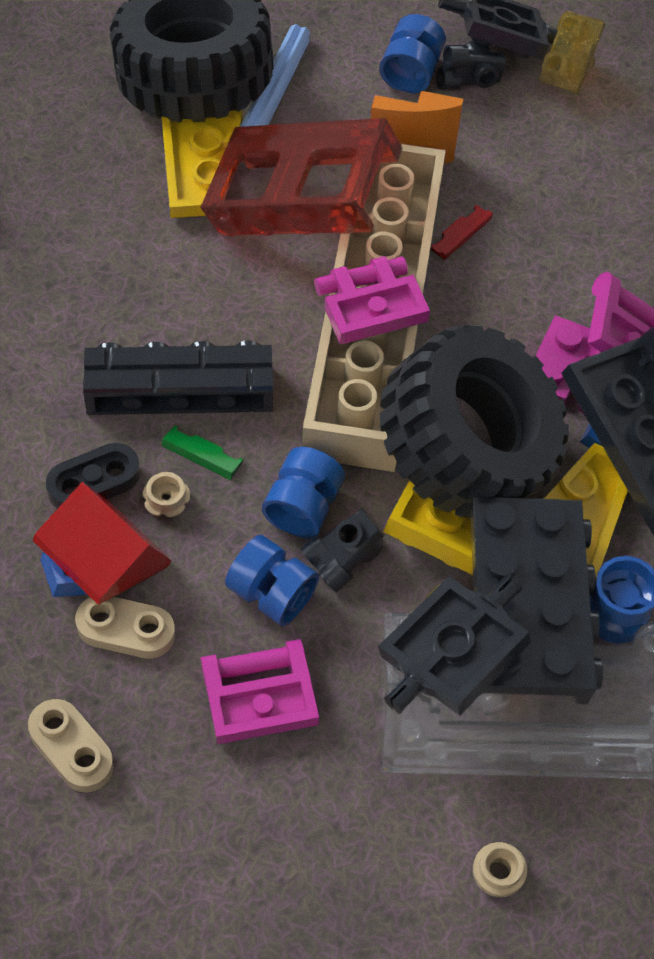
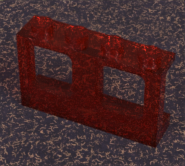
(293, 152)

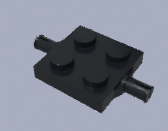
(505, 25)
(454, 645)

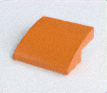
(426, 124)

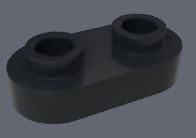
(93, 470)

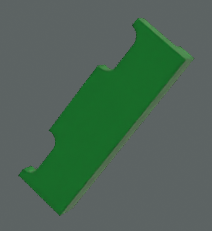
(201, 452)

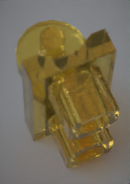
(572, 51)

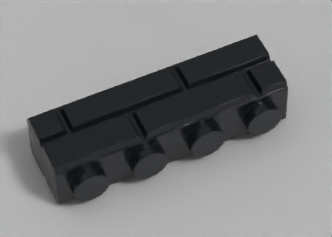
(178, 378)

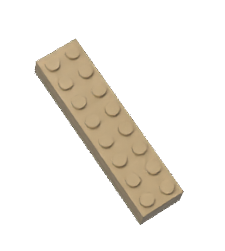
(350, 377)

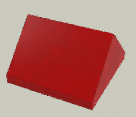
(98, 545)

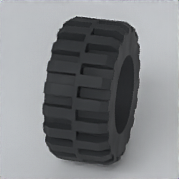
(192, 56)
(508, 394)

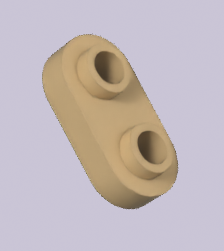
(122, 628)
(68, 743)

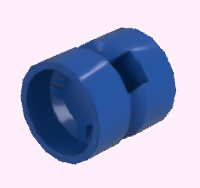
(412, 53)
(303, 492)
(266, 576)
(623, 598)

